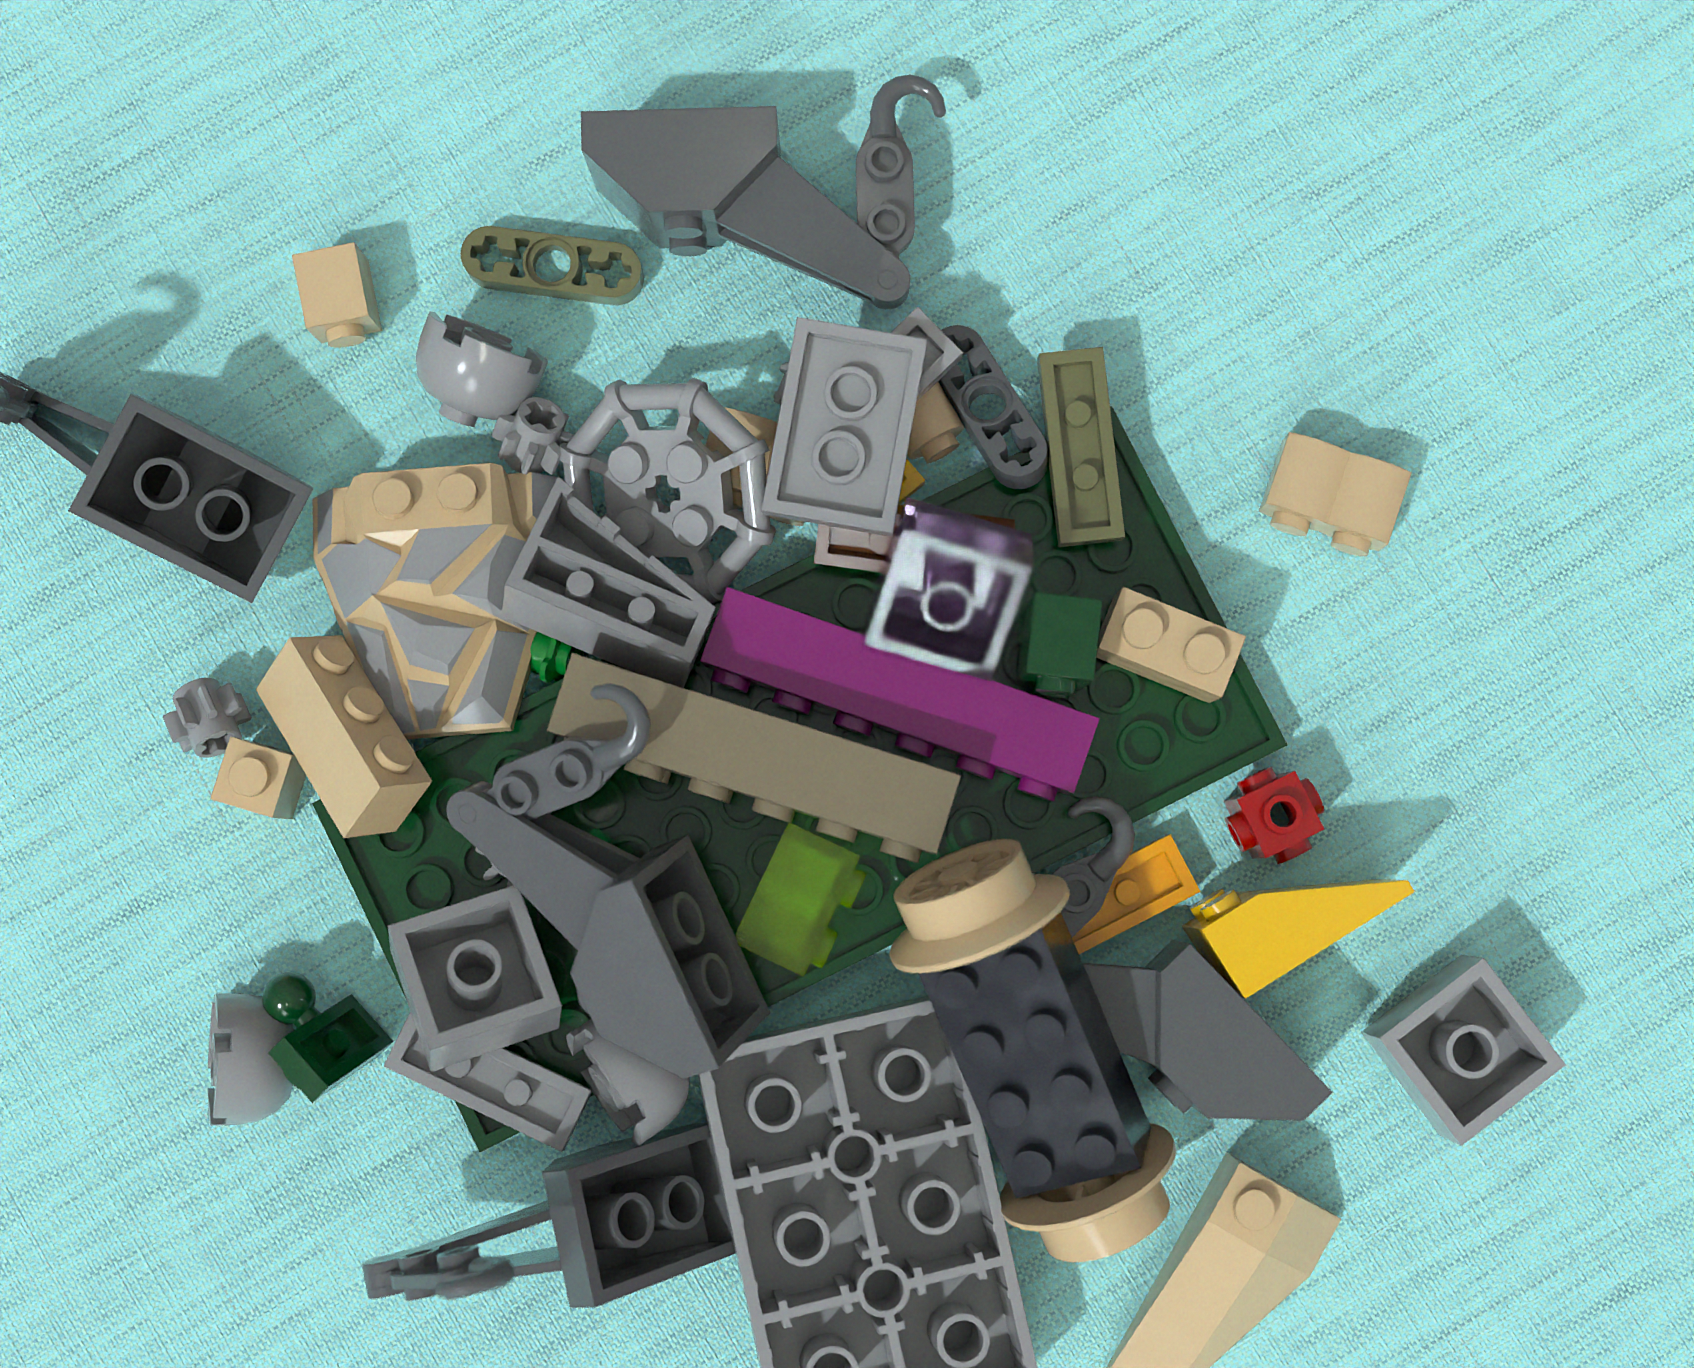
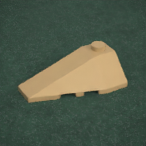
(1227, 1270)

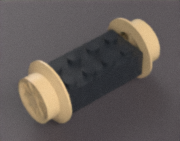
(1034, 1050)

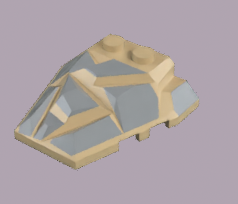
(420, 589)

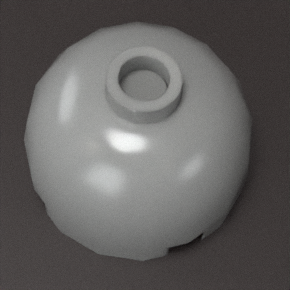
(474, 370)
(243, 1073)
(629, 1085)

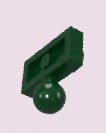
(325, 1044)

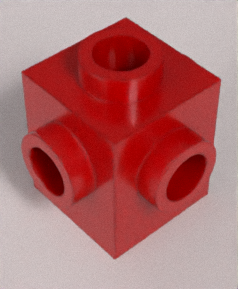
(1251, 820)

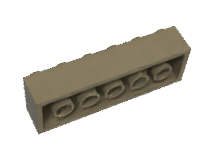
(766, 759)

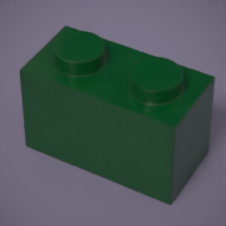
(1058, 644)

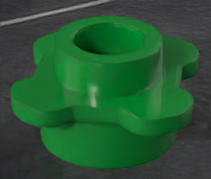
(551, 657)

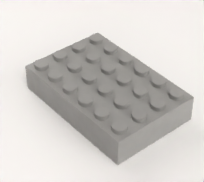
(864, 1198)

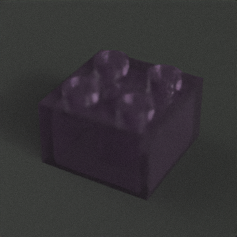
(949, 589)

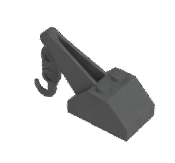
(720, 178)
(173, 487)
(648, 930)
(1182, 1013)
(618, 1221)

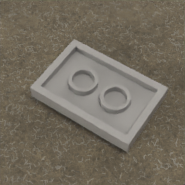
(844, 426)

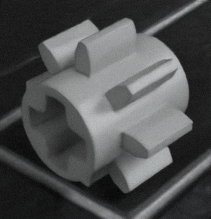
(532, 436)
(206, 716)

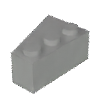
(604, 594)

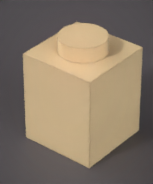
(337, 294)
(259, 779)

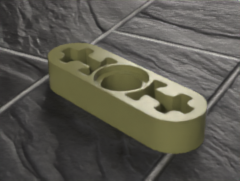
(505, 274)

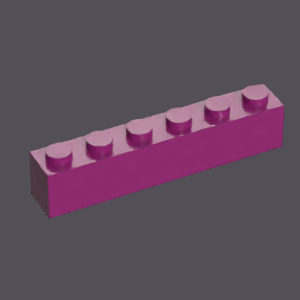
(920, 702)

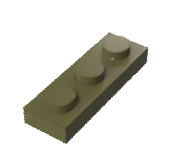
(1080, 447)

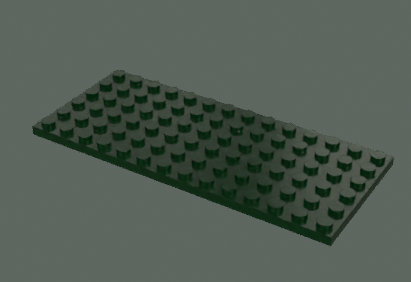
(1144, 755)

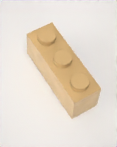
(343, 735)

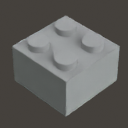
(474, 977)
(1463, 1048)

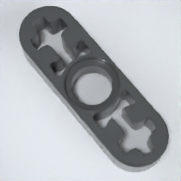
(988, 434)

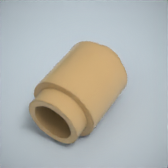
(934, 427)

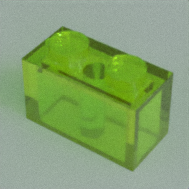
(798, 900)

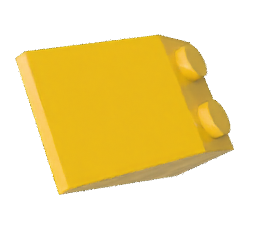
(1271, 931)

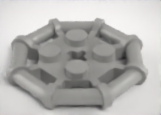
(700, 475)

